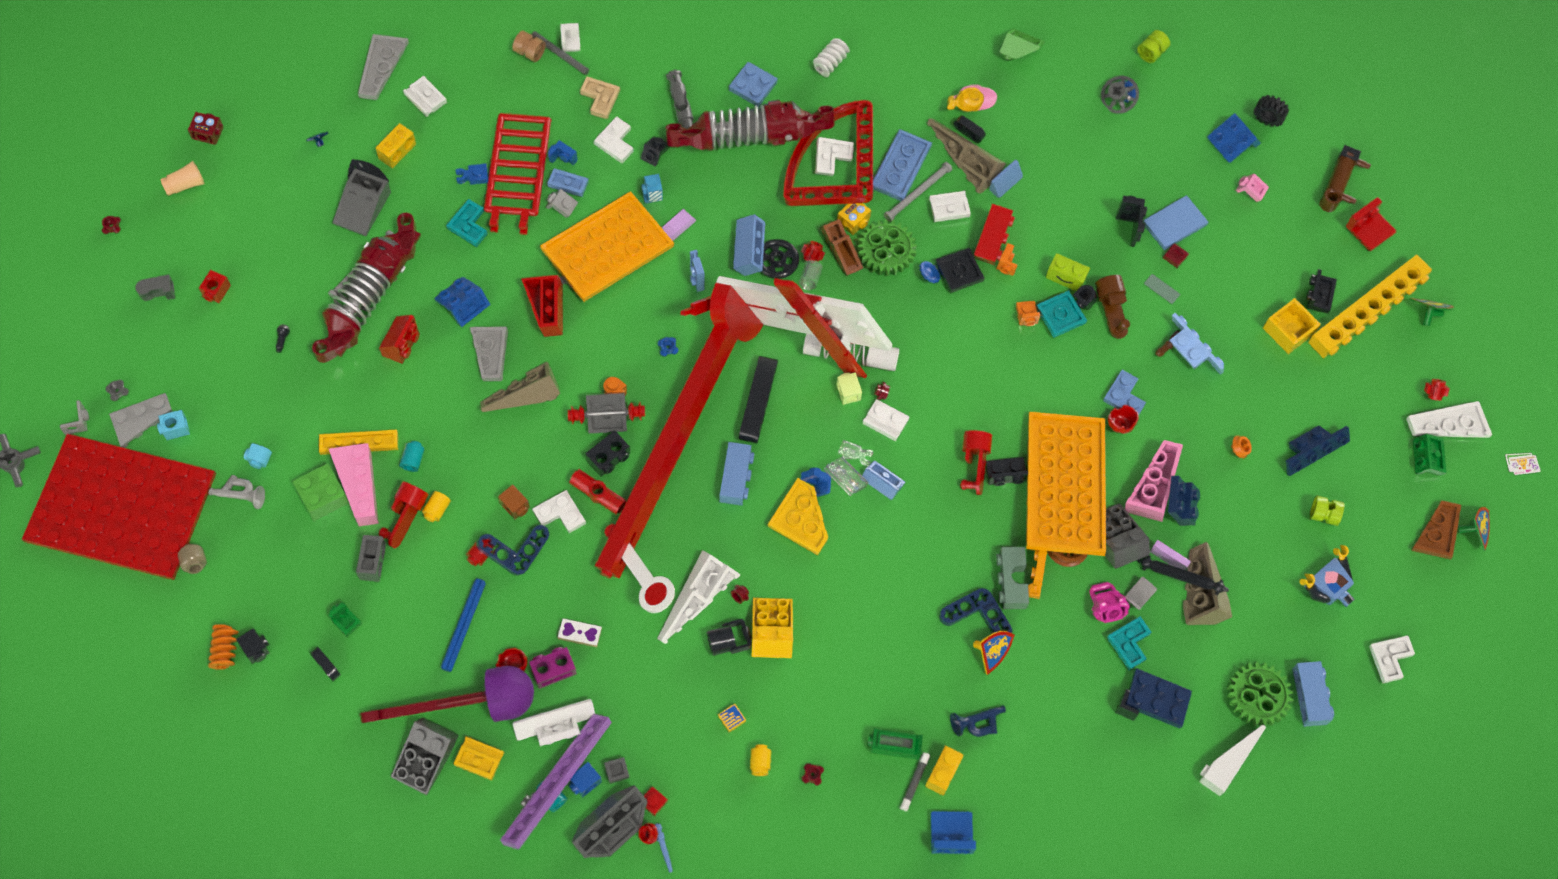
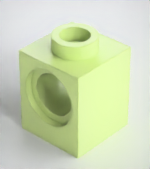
(849, 388)

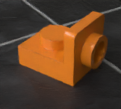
(1005, 263)
(1027, 313)

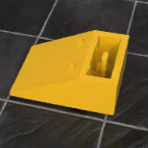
(772, 628)

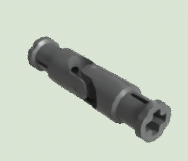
(679, 93)

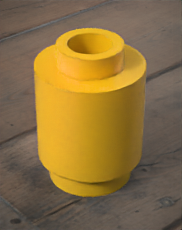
(760, 760)

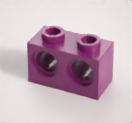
(555, 672)

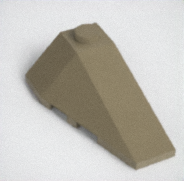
(1202, 605)

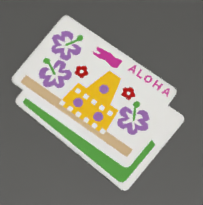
(1522, 463)

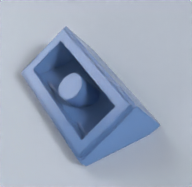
(1006, 179)
(883, 480)

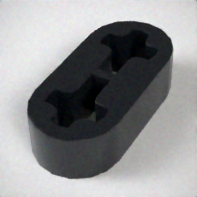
(969, 129)
(325, 663)

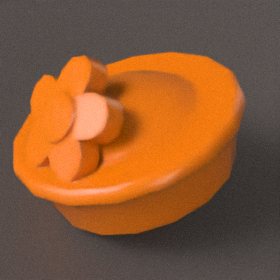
(1241, 446)

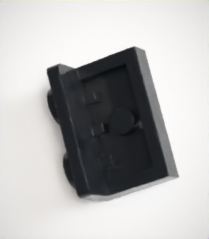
(1321, 292)

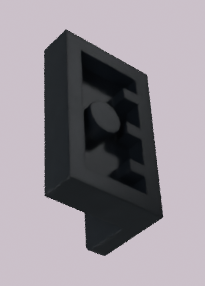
(1006, 471)

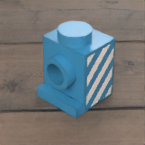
(652, 189)

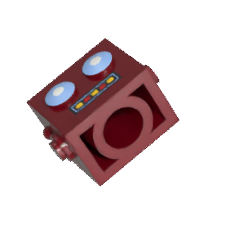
(205, 128)

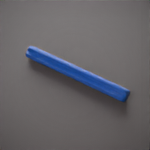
(463, 625)

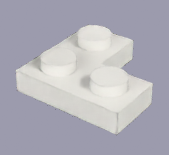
(611, 140)
(828, 151)
(560, 507)
(1387, 655)

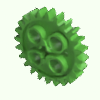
(886, 247)
(1266, 678)

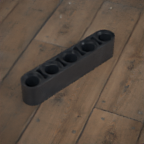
(758, 399)

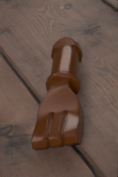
(1168, 345)

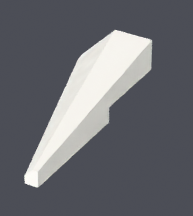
(704, 583)

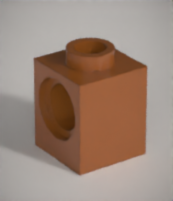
(514, 502)

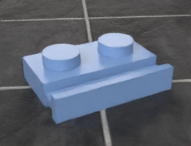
(696, 271)

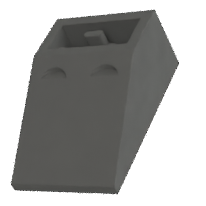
(361, 202)
(1124, 538)
(424, 755)

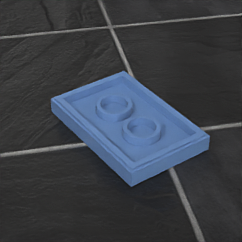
(1175, 222)

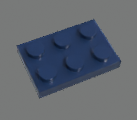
(1158, 698)

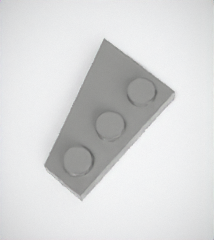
(135, 419)

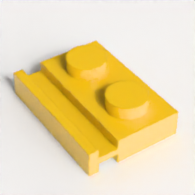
(478, 758)

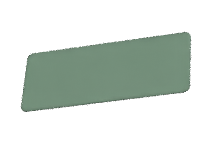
(1162, 289)

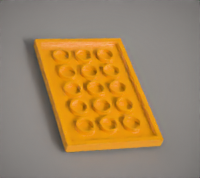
(607, 246)

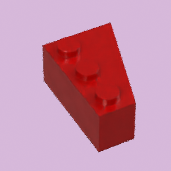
(994, 234)
(547, 302)

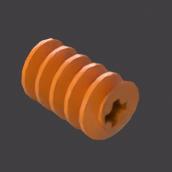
(222, 646)

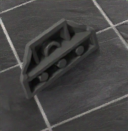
(611, 824)

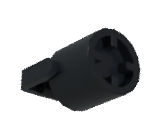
(722, 639)

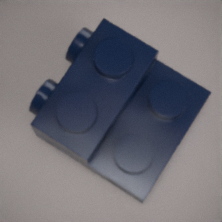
(1183, 501)

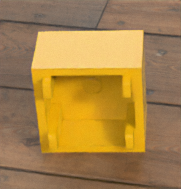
(1291, 326)

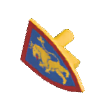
(994, 649)

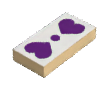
(579, 633)

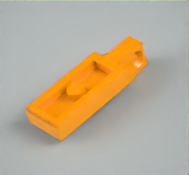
(1034, 588)

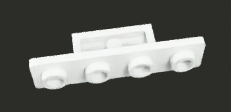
(554, 724)

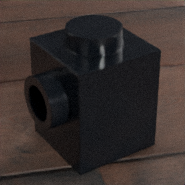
(253, 646)

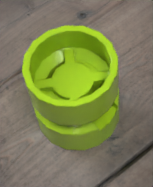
(1153, 46)
(1328, 511)

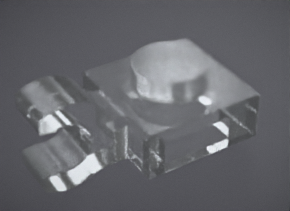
(853, 451)

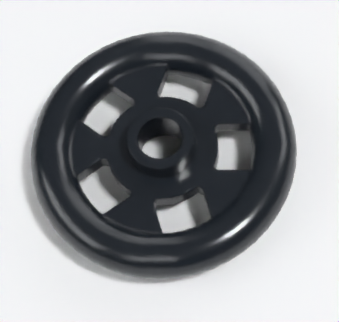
(791, 252)

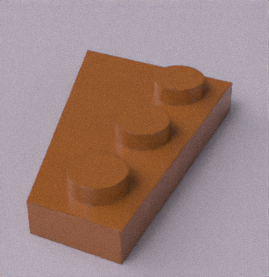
(1441, 531)

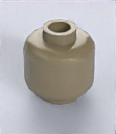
(192, 558)

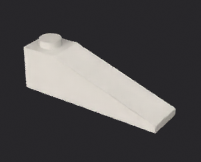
(1223, 770)

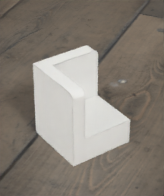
(570, 37)

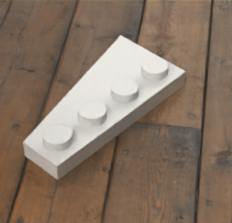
(1454, 421)

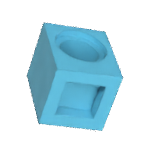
(179, 430)

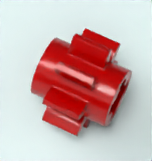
(813, 251)
(1436, 389)

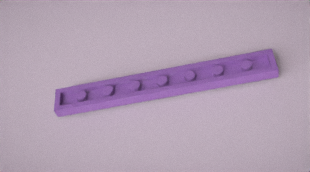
(555, 782)

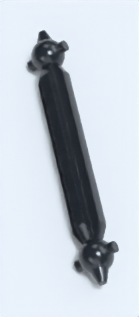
(1183, 575)

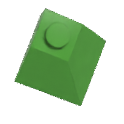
(1019, 44)

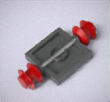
(606, 412)

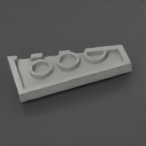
(380, 63)

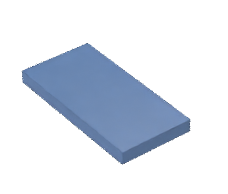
(901, 165)

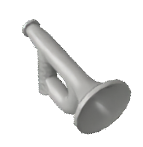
(255, 497)

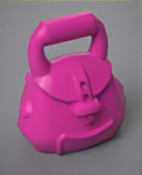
(1108, 605)

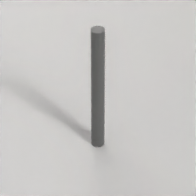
(562, 54)

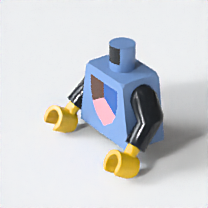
(1332, 580)

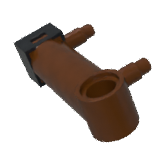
(1339, 179)

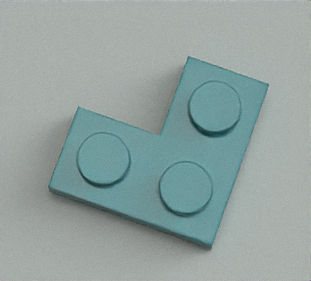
(464, 223)
(1125, 642)

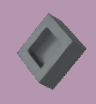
(616, 770)

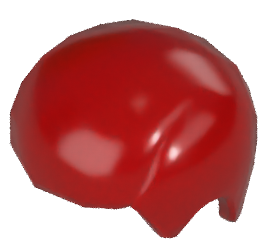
(1123, 419)
(512, 657)

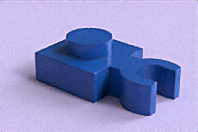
(476, 174)

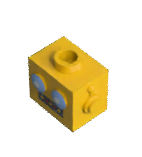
(854, 217)

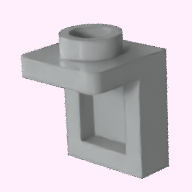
(561, 202)

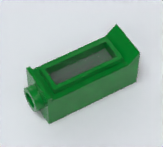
(895, 744)

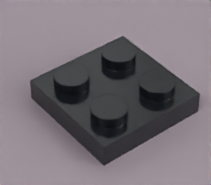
(959, 270)

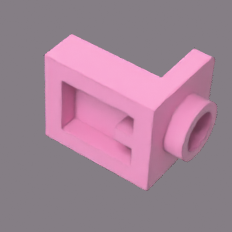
(1253, 186)

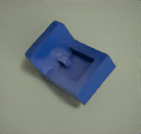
(818, 478)

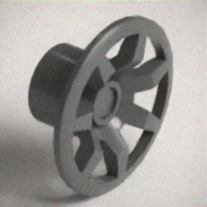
(1119, 93)

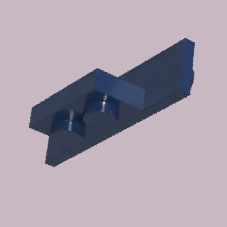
(1314, 446)

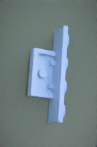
(1191, 348)

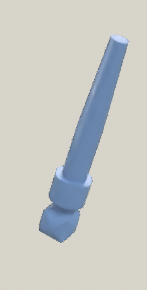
(661, 837)

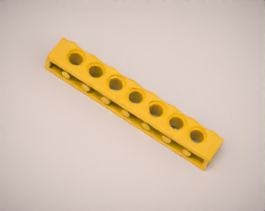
(1414, 268)

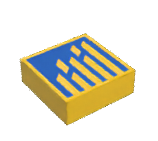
(731, 718)

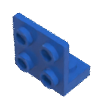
(1233, 138)
(463, 300)
(952, 833)

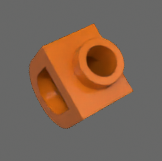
(614, 385)

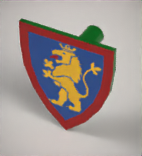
(1434, 309)
(1480, 524)

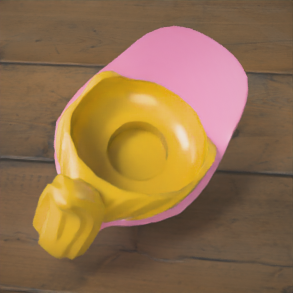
(972, 98)

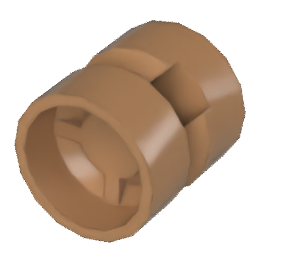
(526, 45)

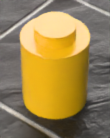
(435, 506)

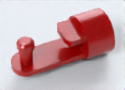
(979, 444)
(407, 503)

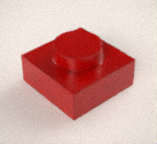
(655, 801)

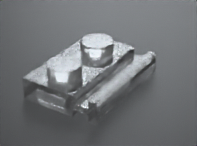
(846, 475)

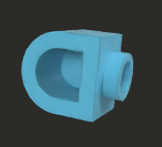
(257, 456)

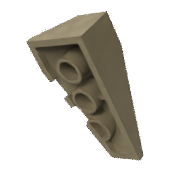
(535, 388)

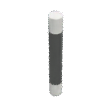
(914, 782)

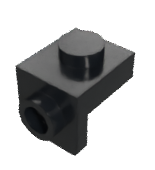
(653, 150)

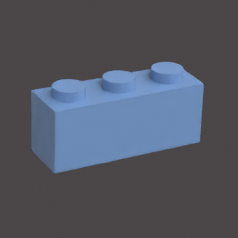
(749, 245)
(736, 473)
(1313, 693)

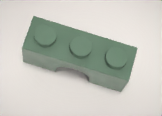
(1012, 594)

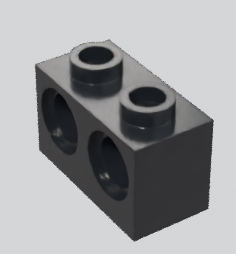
(604, 450)

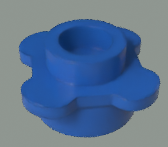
(668, 341)

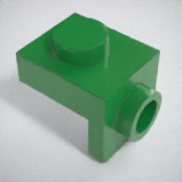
(344, 619)

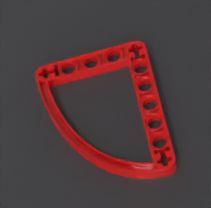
(837, 191)

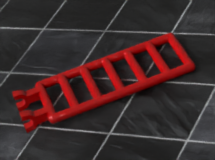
(495, 161)

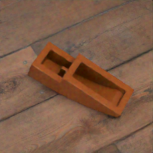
(841, 247)

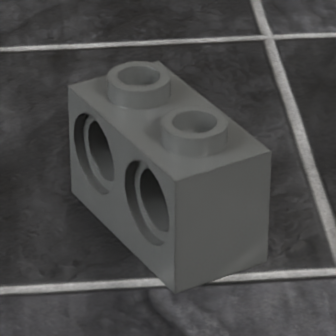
(371, 558)

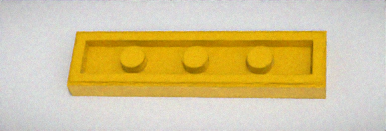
(377, 440)

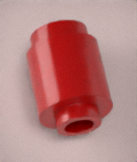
(476, 557)

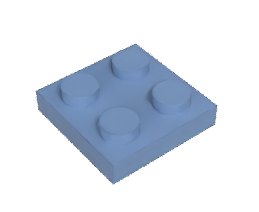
(753, 84)

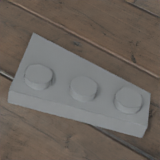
(490, 350)

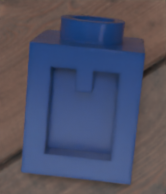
(563, 151)

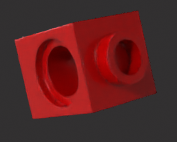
(212, 280)

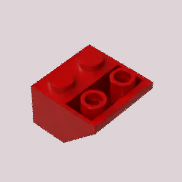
(400, 338)

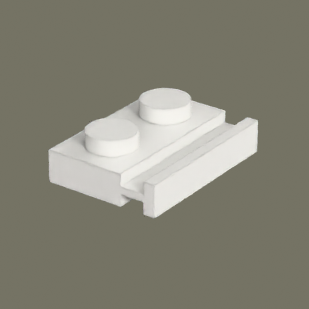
(425, 96)
(949, 206)
(886, 420)

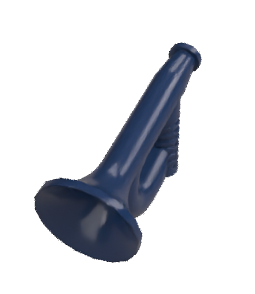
(960, 723)

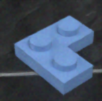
(1121, 394)

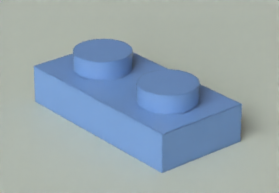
(568, 182)

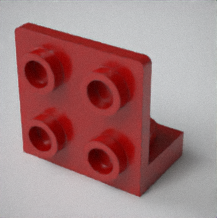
(1370, 225)

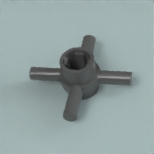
(17, 458)

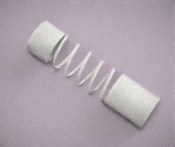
(876, 357)

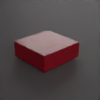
(1175, 255)

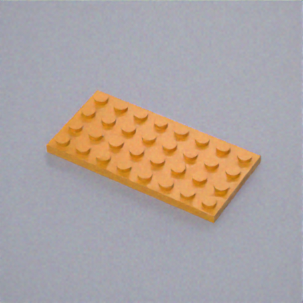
(1066, 484)

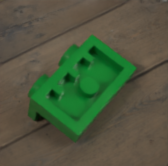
(1429, 454)

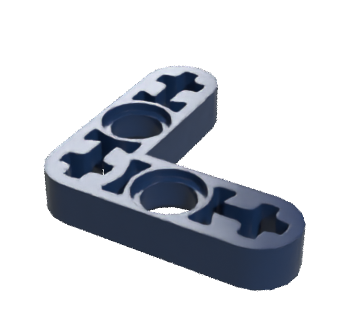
(512, 556)
(983, 607)

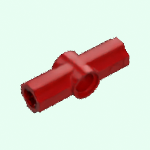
(588, 485)

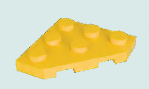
(801, 518)

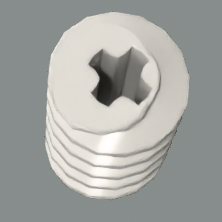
(830, 57)

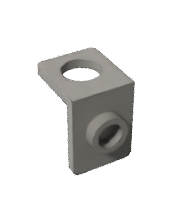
(81, 424)
(1140, 593)

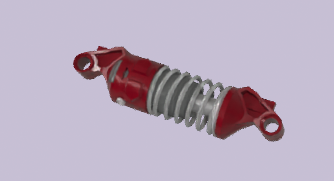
(772, 124)
(373, 273)

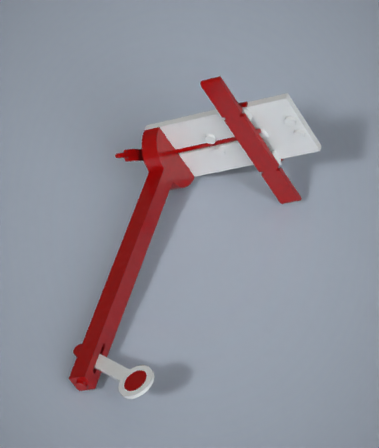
(737, 314)

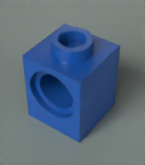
(584, 780)

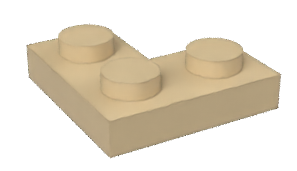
(604, 95)

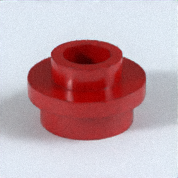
(648, 833)

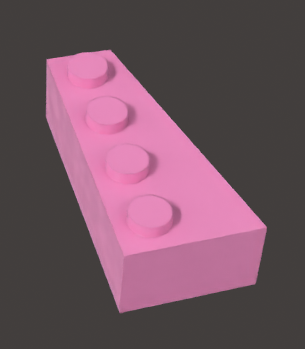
(357, 477)
(1153, 490)

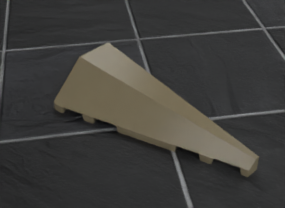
(974, 161)

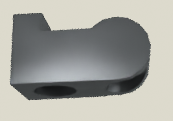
(156, 287)

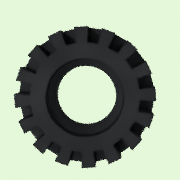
(1271, 111)

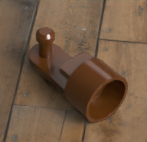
(1113, 294)

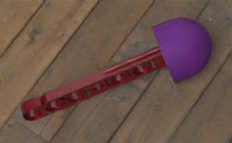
(506, 692)

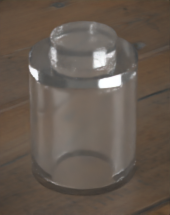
(810, 275)

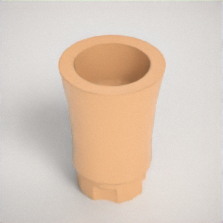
(182, 179)

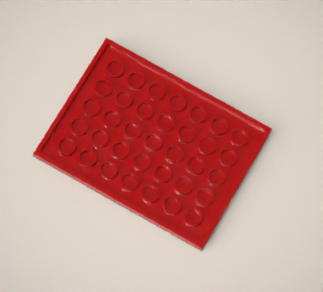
(119, 506)

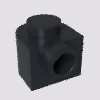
(1085, 297)

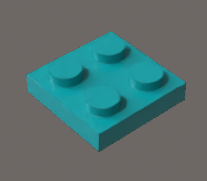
(1061, 314)

